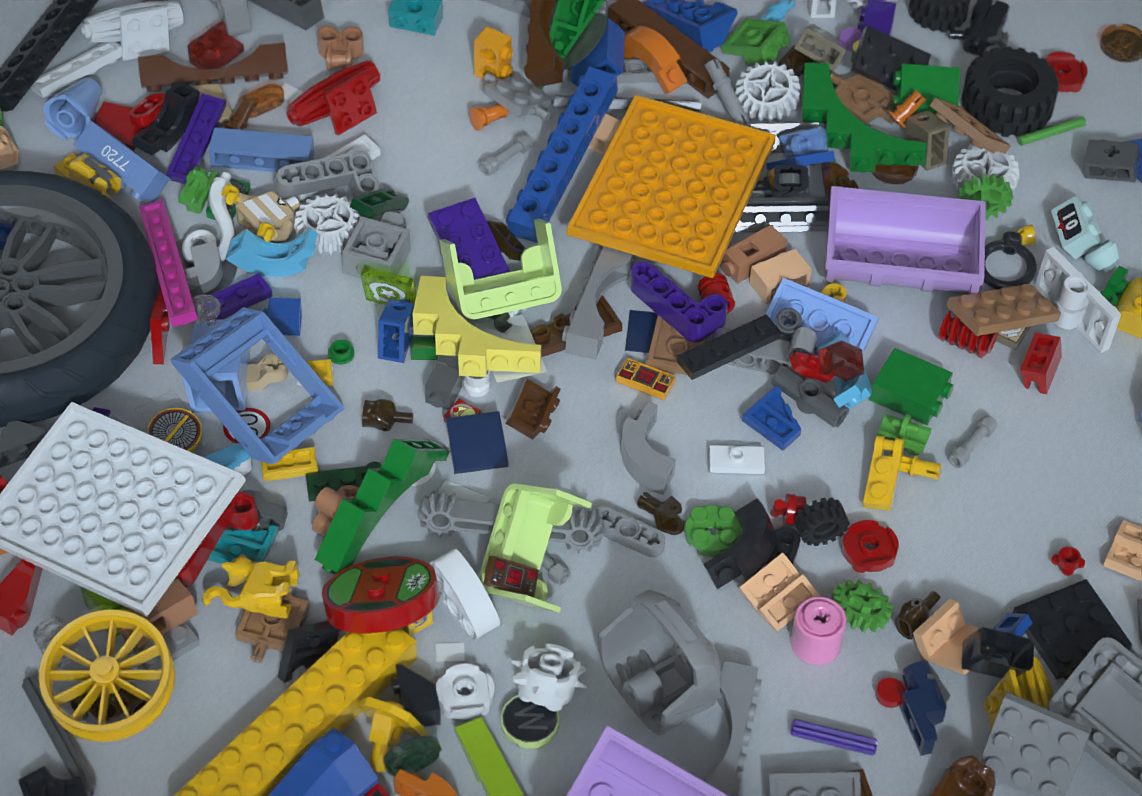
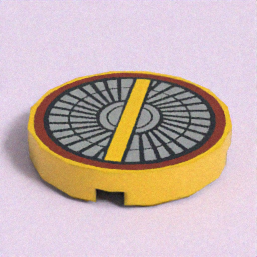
(177, 428)

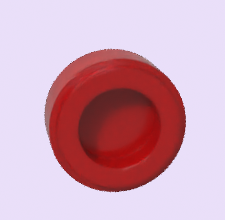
(890, 692)

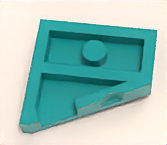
(250, 543)

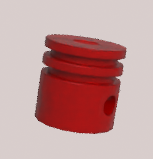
(717, 285)

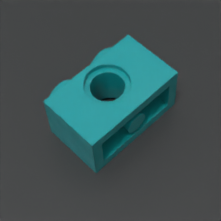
(416, 15)

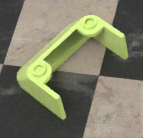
(531, 286)
(524, 532)

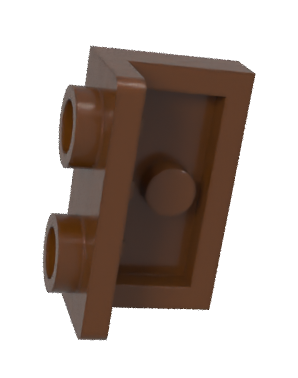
(532, 409)

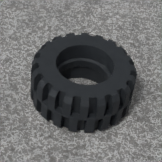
(1015, 71)

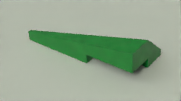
(569, 22)

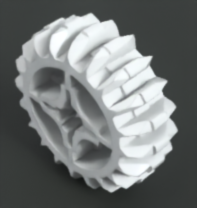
(773, 89)
(977, 161)
(327, 217)

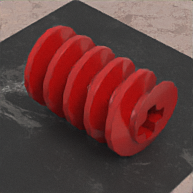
(960, 333)

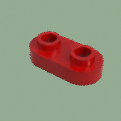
(147, 110)

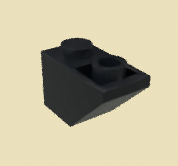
(417, 696)

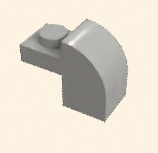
(207, 269)

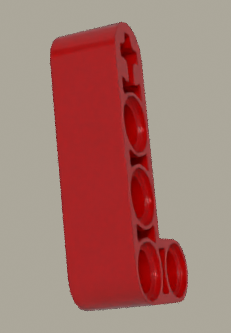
(240, 514)

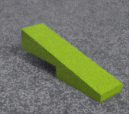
(486, 759)

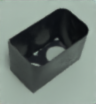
(1020, 647)

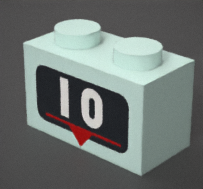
(1076, 226)

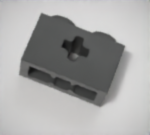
(1112, 160)

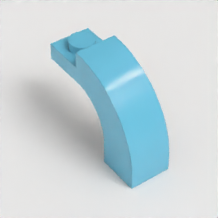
(270, 258)
(853, 390)

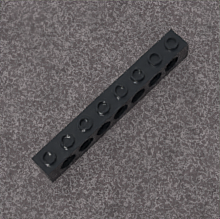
(40, 48)

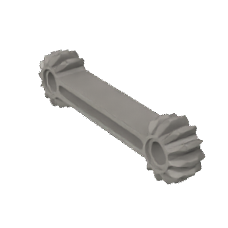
(446, 514)

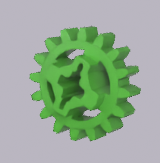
(989, 189)
(863, 605)

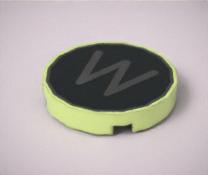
(528, 723)

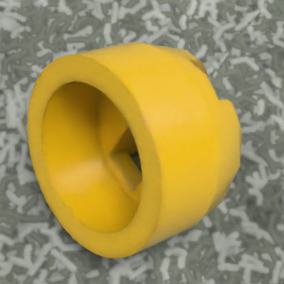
(1028, 235)

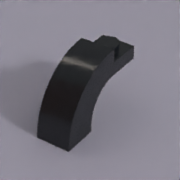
(171, 121)

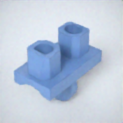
(804, 142)

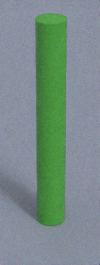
(1051, 131)

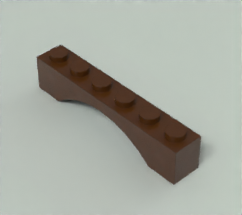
(265, 61)
(543, 62)

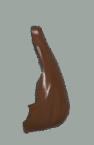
(966, 778)

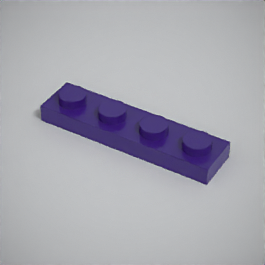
(196, 137)

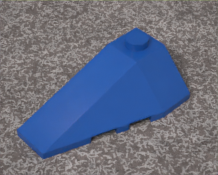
(701, 22)
(329, 769)

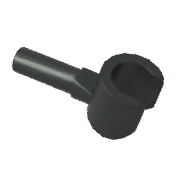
(500, 322)

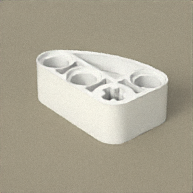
(464, 594)

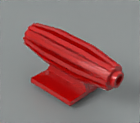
(342, 96)

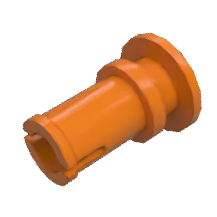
(907, 108)
(483, 116)

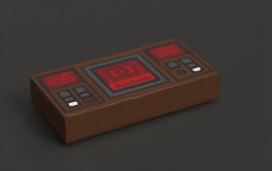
(511, 576)

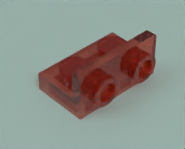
(214, 48)

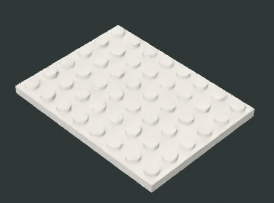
(112, 507)

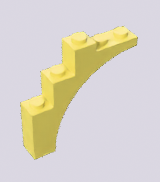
(456, 337)

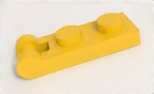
(883, 474)

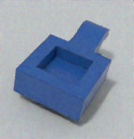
(1013, 624)

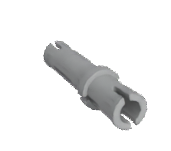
(723, 86)

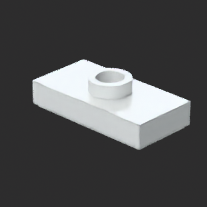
(736, 459)

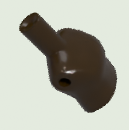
(383, 414)
(914, 614)

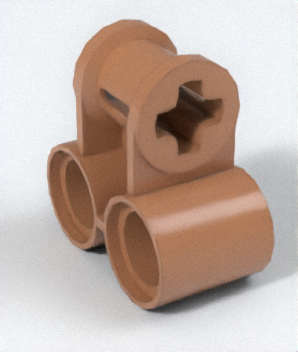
(340, 47)
(328, 503)

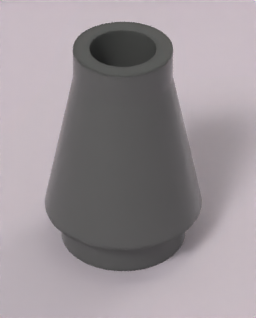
(788, 316)

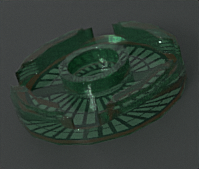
(413, 754)

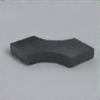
(44, 784)

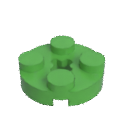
(716, 517)

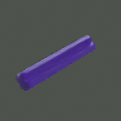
(834, 737)

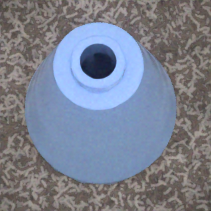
(72, 108)

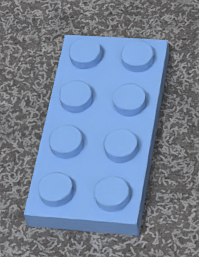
(824, 314)

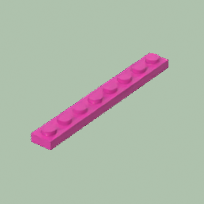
(168, 263)

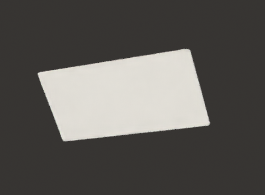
(519, 333)

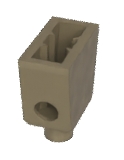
(821, 46)
(934, 131)

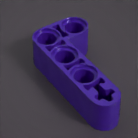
(687, 317)

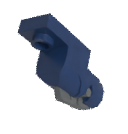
(923, 704)

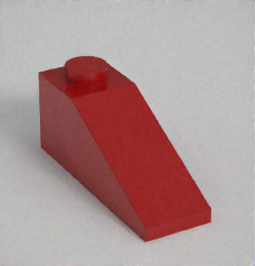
(18, 596)

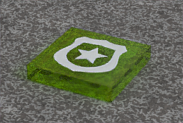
(384, 286)

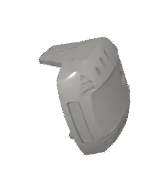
(670, 642)

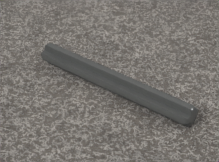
(57, 734)

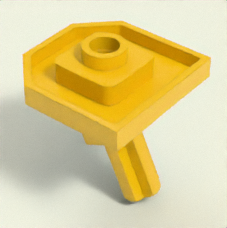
(387, 727)

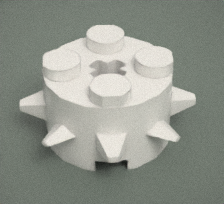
(548, 676)

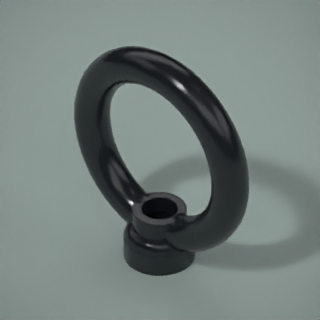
(1010, 244)

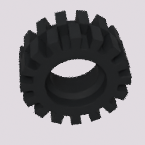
(821, 521)

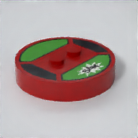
(380, 595)

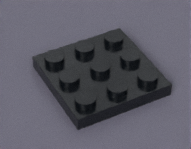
(1069, 626)

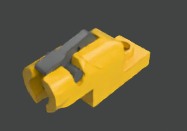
(88, 172)

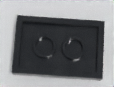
(882, 54)

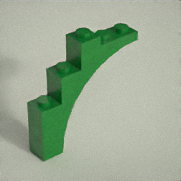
(847, 131)

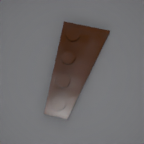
(551, 335)

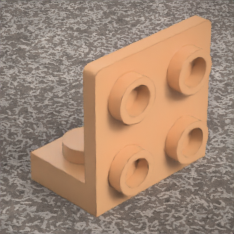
(942, 637)

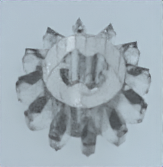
(46, 632)

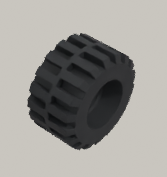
(939, 14)

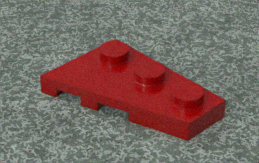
(159, 329)

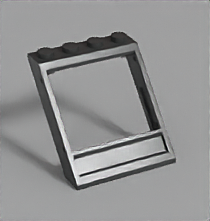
(786, 212)

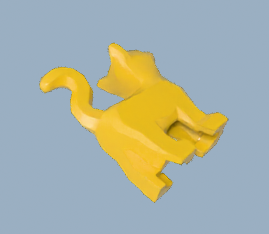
(262, 587)

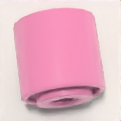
(818, 630)

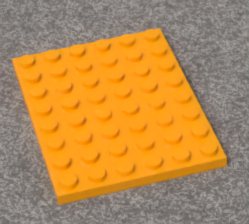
(672, 186)

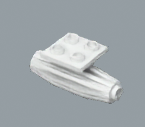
(138, 27)

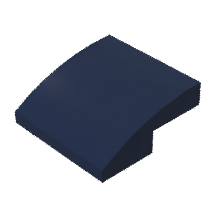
(476, 442)

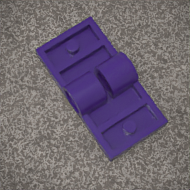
(472, 237)

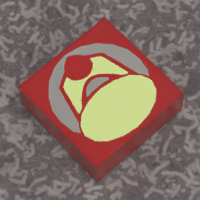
(461, 408)

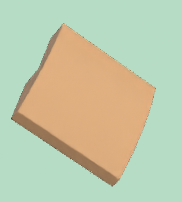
(1126, 551)
(777, 591)

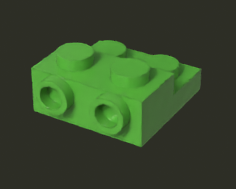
(757, 40)

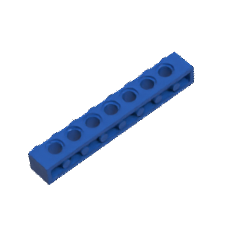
(562, 153)

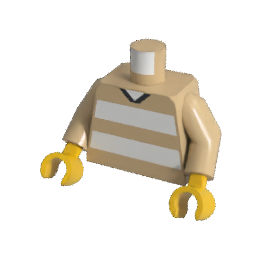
(263, 214)

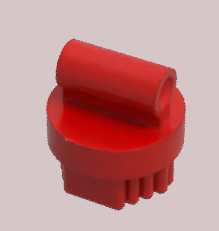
(788, 508)

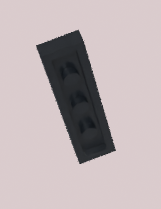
(728, 347)

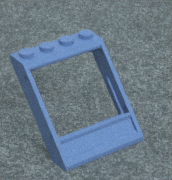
(225, 344)

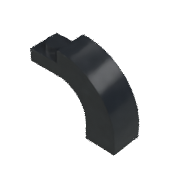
(750, 550)

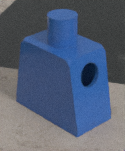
(395, 318)

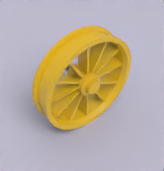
(107, 675)

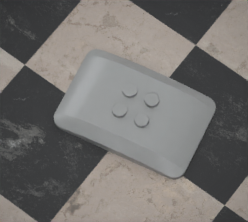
(1108, 698)

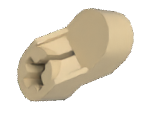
(266, 371)

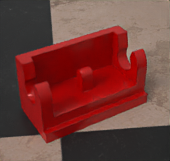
(1041, 361)

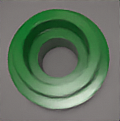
(341, 352)

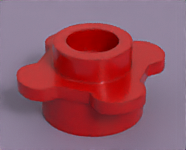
(1068, 554)

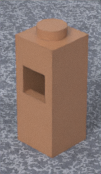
(754, 249)
(170, 611)

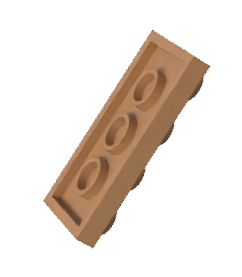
(1003, 309)

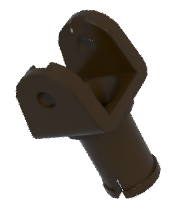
(663, 512)

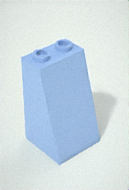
(228, 380)

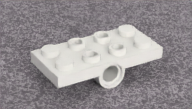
(1077, 300)

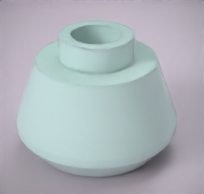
(1103, 256)

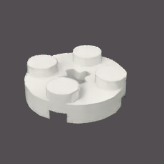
(465, 707)

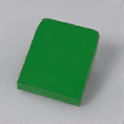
(423, 348)

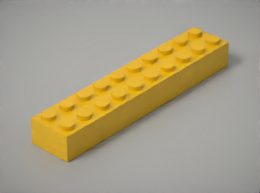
(313, 705)

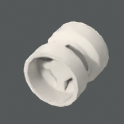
(477, 385)

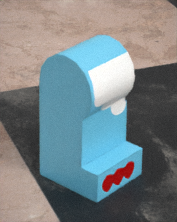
(232, 457)

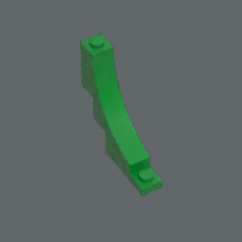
(357, 517)

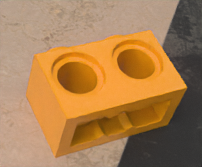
(493, 54)

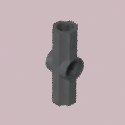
(809, 396)

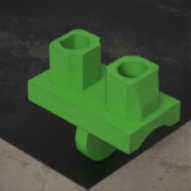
(196, 189)
(914, 435)

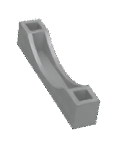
(586, 326)
(735, 698)

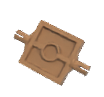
(863, 97)
(268, 631)

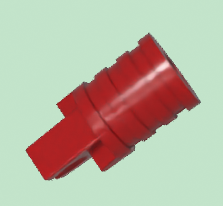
(808, 366)

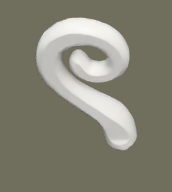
(222, 216)

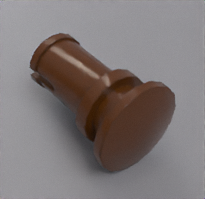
(241, 116)

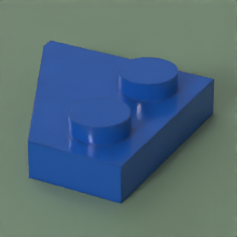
(773, 419)

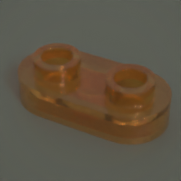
(266, 98)

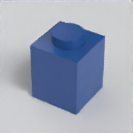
(285, 315)

